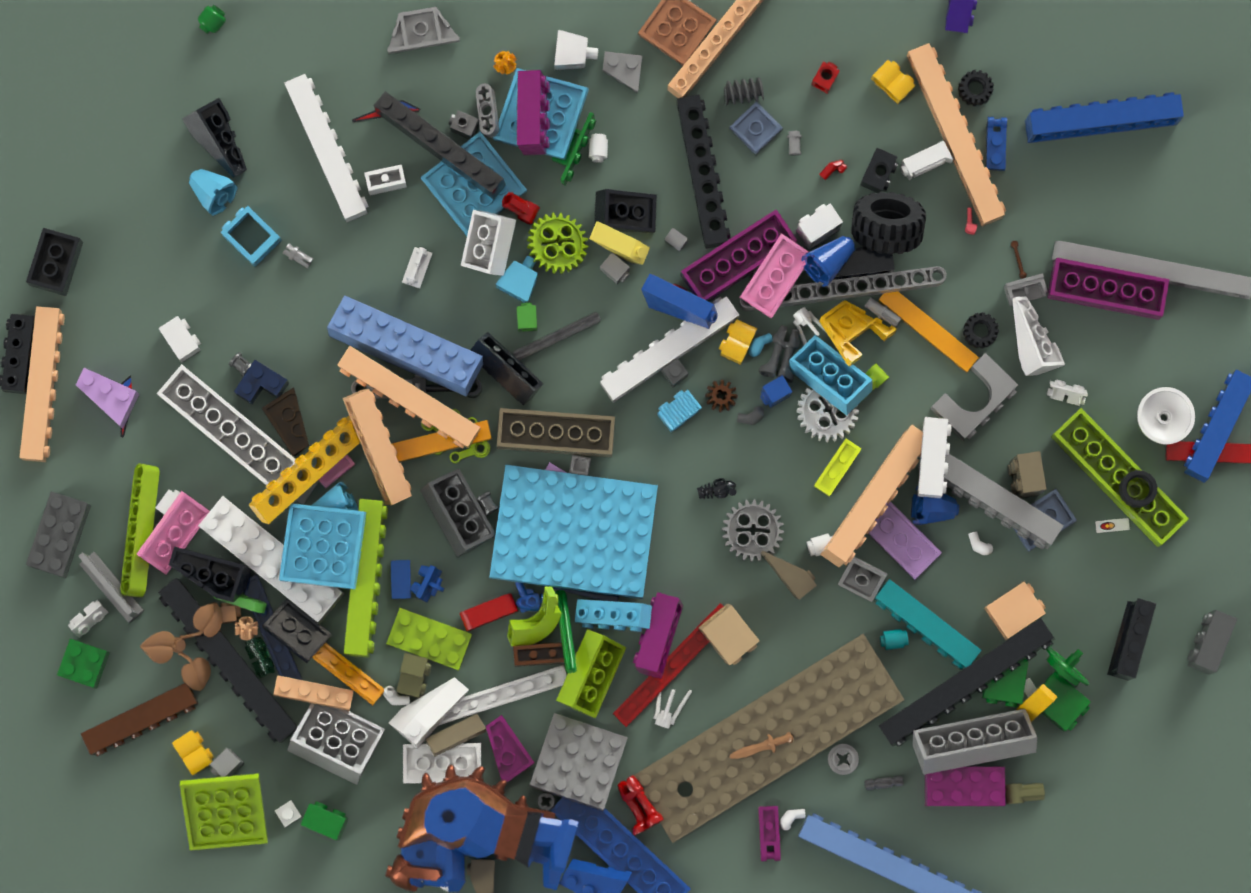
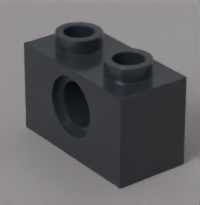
(882, 160)

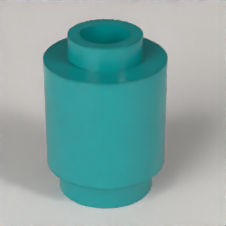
(894, 639)

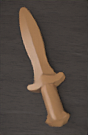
(769, 744)

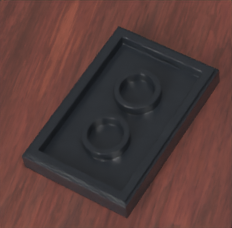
(297, 630)

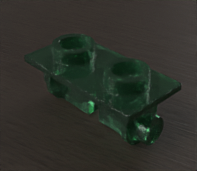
(257, 648)

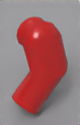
(831, 167)

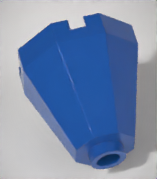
(932, 510)

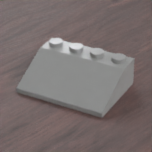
(336, 741)

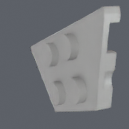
(421, 30)

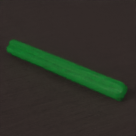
(566, 633)

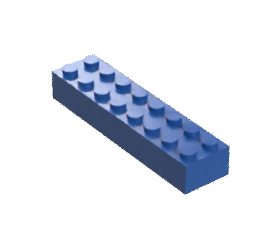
(1104, 118)

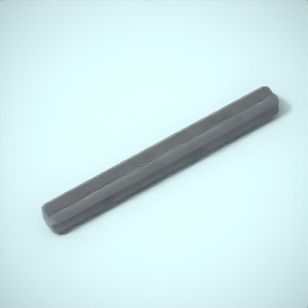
(557, 336)

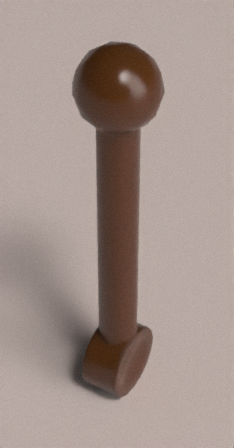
(1014, 244)

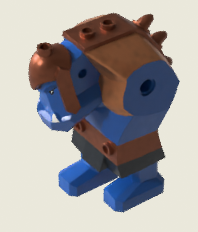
(474, 821)

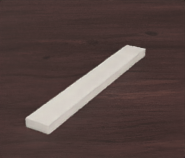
(507, 693)

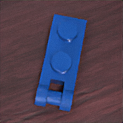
(996, 144)

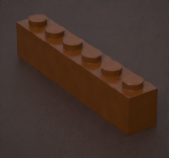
(138, 719)

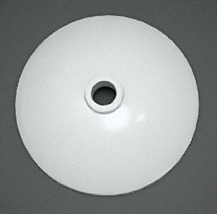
(1177, 409)

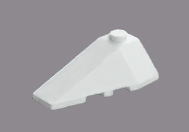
(1034, 347)
(423, 715)

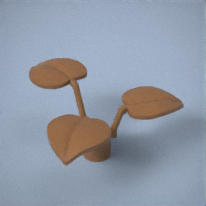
(163, 644)

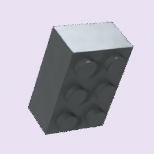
(1211, 642)

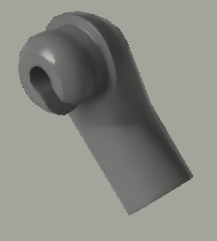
(751, 419)

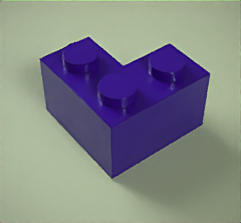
(959, 15)

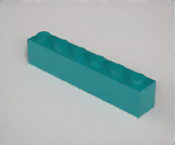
(927, 624)

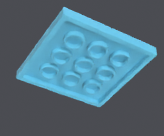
(565, 110)
(462, 197)
(322, 546)

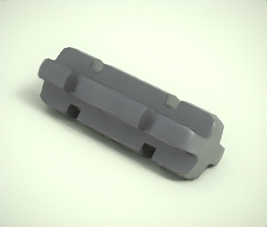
(886, 782)

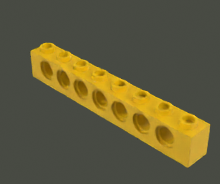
(296, 487)

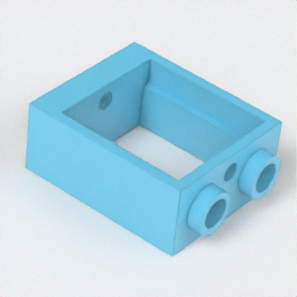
(264, 249)

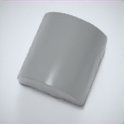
(676, 239)

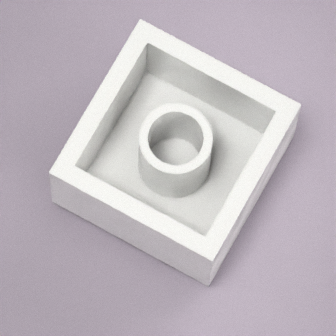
(819, 226)

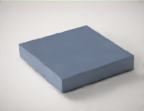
(755, 128)

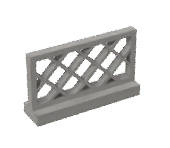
(110, 586)

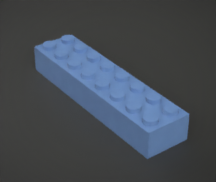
(405, 345)

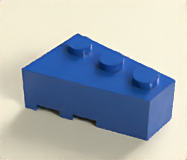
(589, 878)

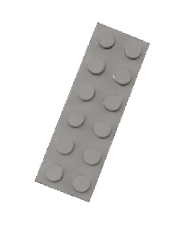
(974, 741)

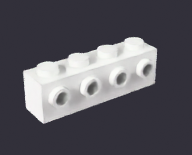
(933, 457)

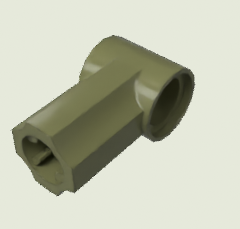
(1019, 793)

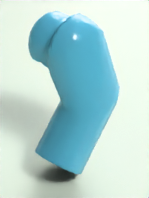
(758, 343)

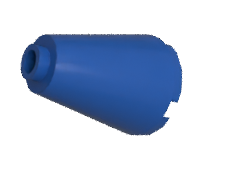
(827, 260)

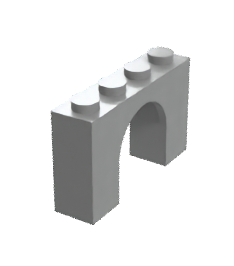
(999, 386)

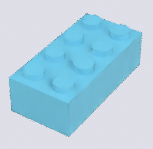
(830, 375)

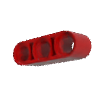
(488, 612)

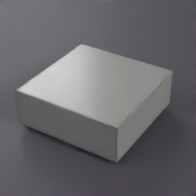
(580, 465)

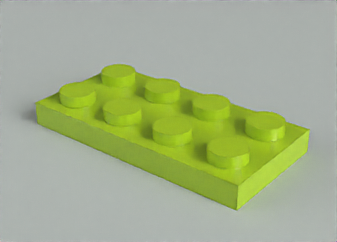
(429, 639)

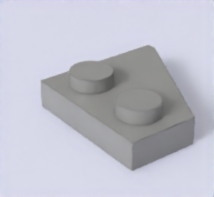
(624, 68)

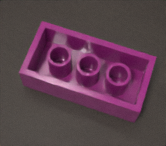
(532, 112)
(659, 638)
(966, 787)

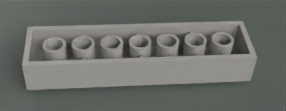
(1000, 503)

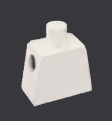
(572, 51)

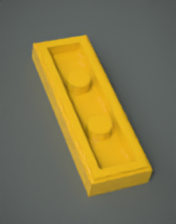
(1038, 702)

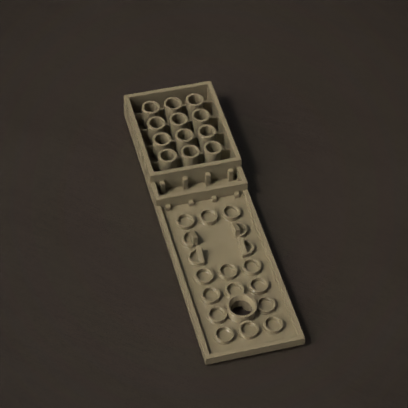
(813, 706)

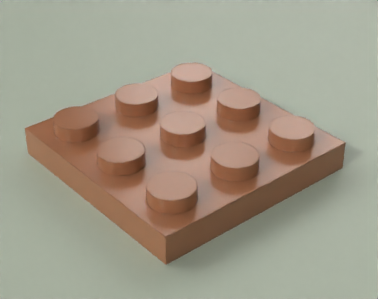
(677, 28)

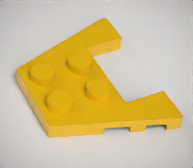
(848, 322)

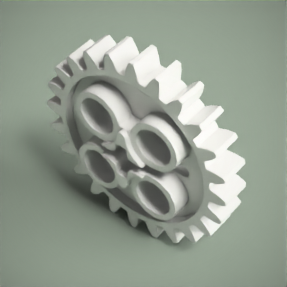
(812, 418)

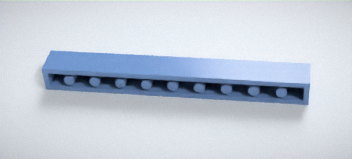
(875, 859)

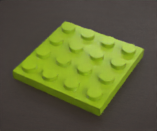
(223, 811)

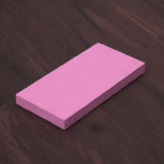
(775, 276)
(174, 529)

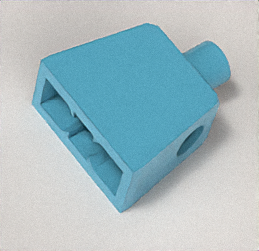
(519, 280)

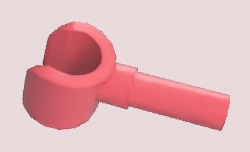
(970, 227)

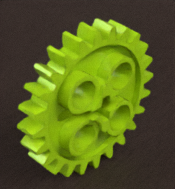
(561, 259)

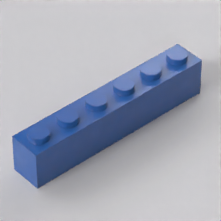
(1219, 426)

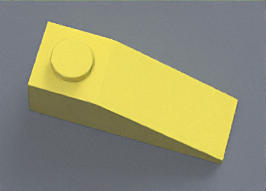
(619, 243)

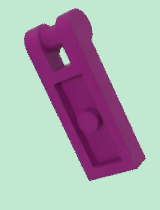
(769, 832)

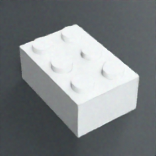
(488, 242)

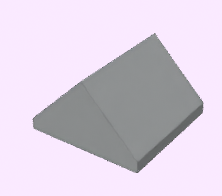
(862, 579)

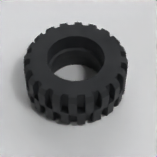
(888, 223)

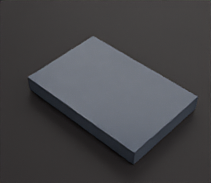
(1056, 508)

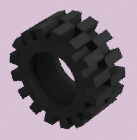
(981, 78)
(980, 319)

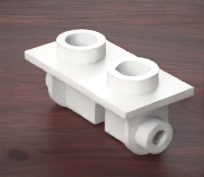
(417, 267)
(1060, 389)
(95, 613)

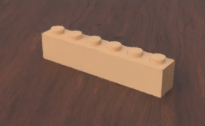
(377, 446)

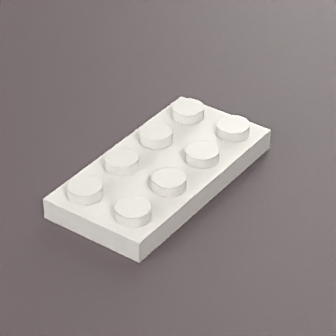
(418, 761)

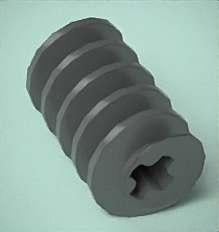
(743, 90)

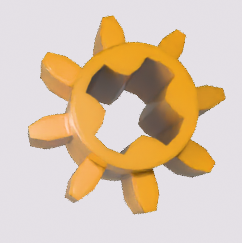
(505, 62)

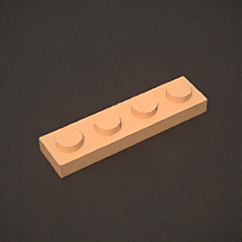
(313, 693)

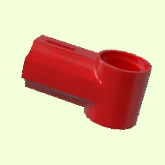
(525, 210)

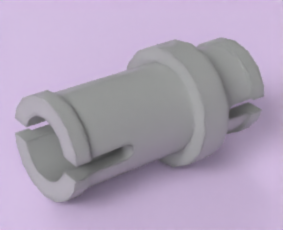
(297, 255)

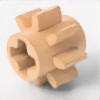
(246, 628)

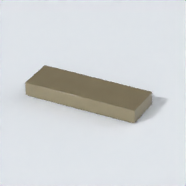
(455, 735)

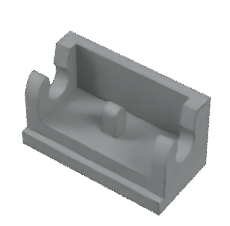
(1030, 287)

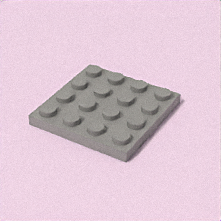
(578, 762)

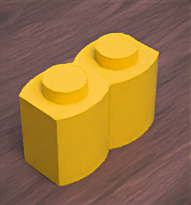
(893, 81)
(738, 341)
(192, 752)

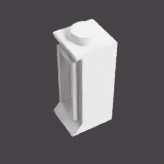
(926, 160)

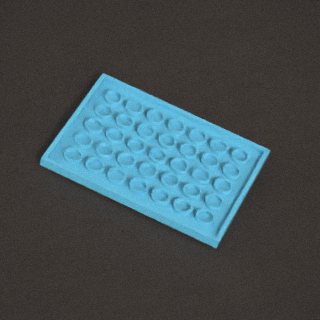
(573, 531)

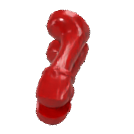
(629, 792)

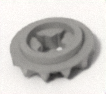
(833, 760)

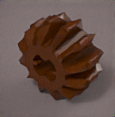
(718, 401)

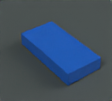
(400, 579)

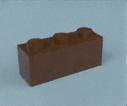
(538, 654)

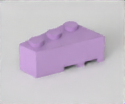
(109, 395)

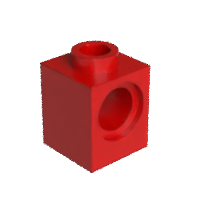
(822, 84)

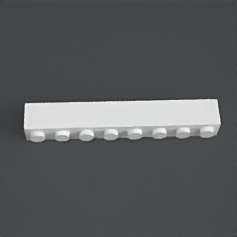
(325, 147)
(664, 352)

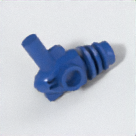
(528, 600)

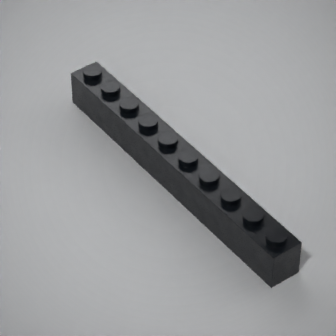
(231, 664)
(968, 681)

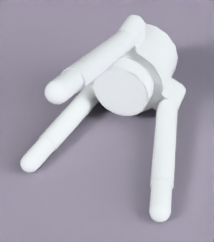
(804, 318)
(664, 717)

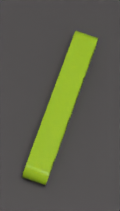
(139, 529)

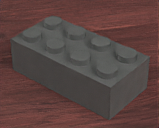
(58, 534)

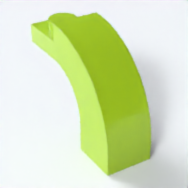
(538, 626)

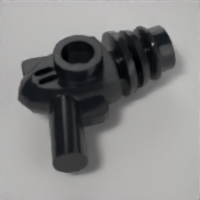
(719, 488)

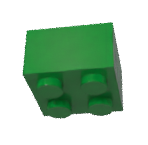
(83, 663)
(324, 821)

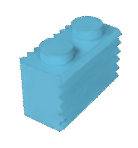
(679, 410)

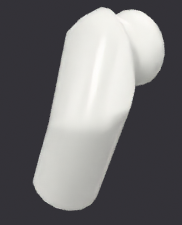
(979, 546)
(394, 698)
(789, 816)

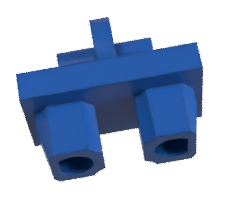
(430, 584)

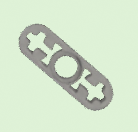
(493, 116)

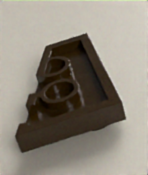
(288, 421)

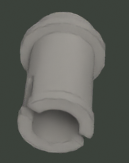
(794, 142)

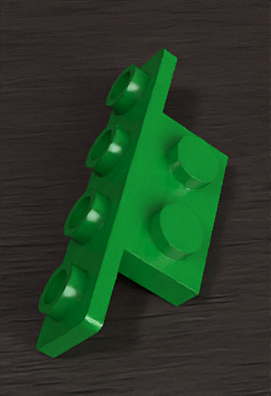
(573, 156)

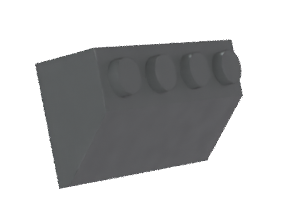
(457, 512)

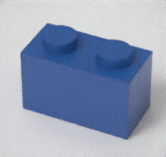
(775, 392)

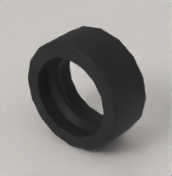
(1152, 488)

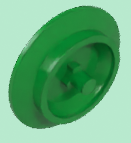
(1066, 667)

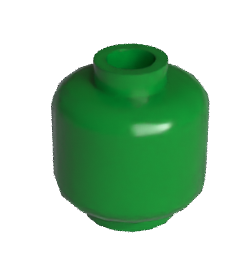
(211, 19)

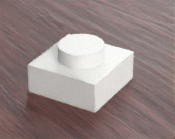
(288, 813)

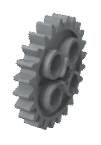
(753, 512)

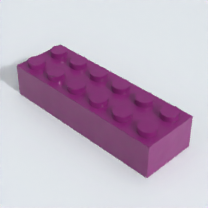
(735, 257)
(1108, 288)

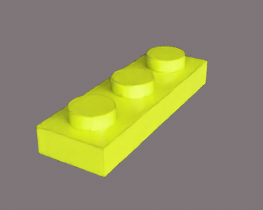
(837, 467)

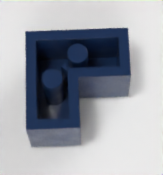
(259, 378)

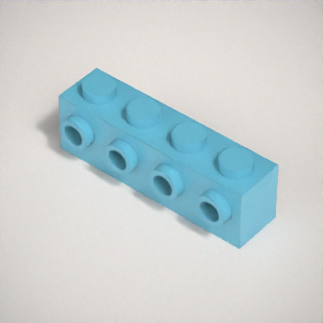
(614, 614)

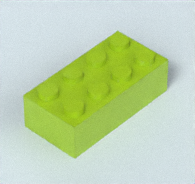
(596, 666)

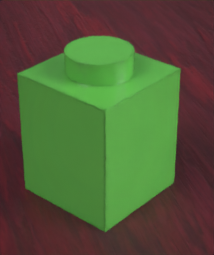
(527, 317)

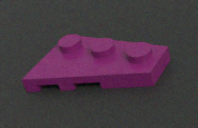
(507, 749)

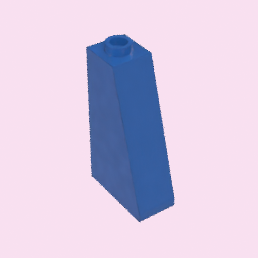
(678, 302)

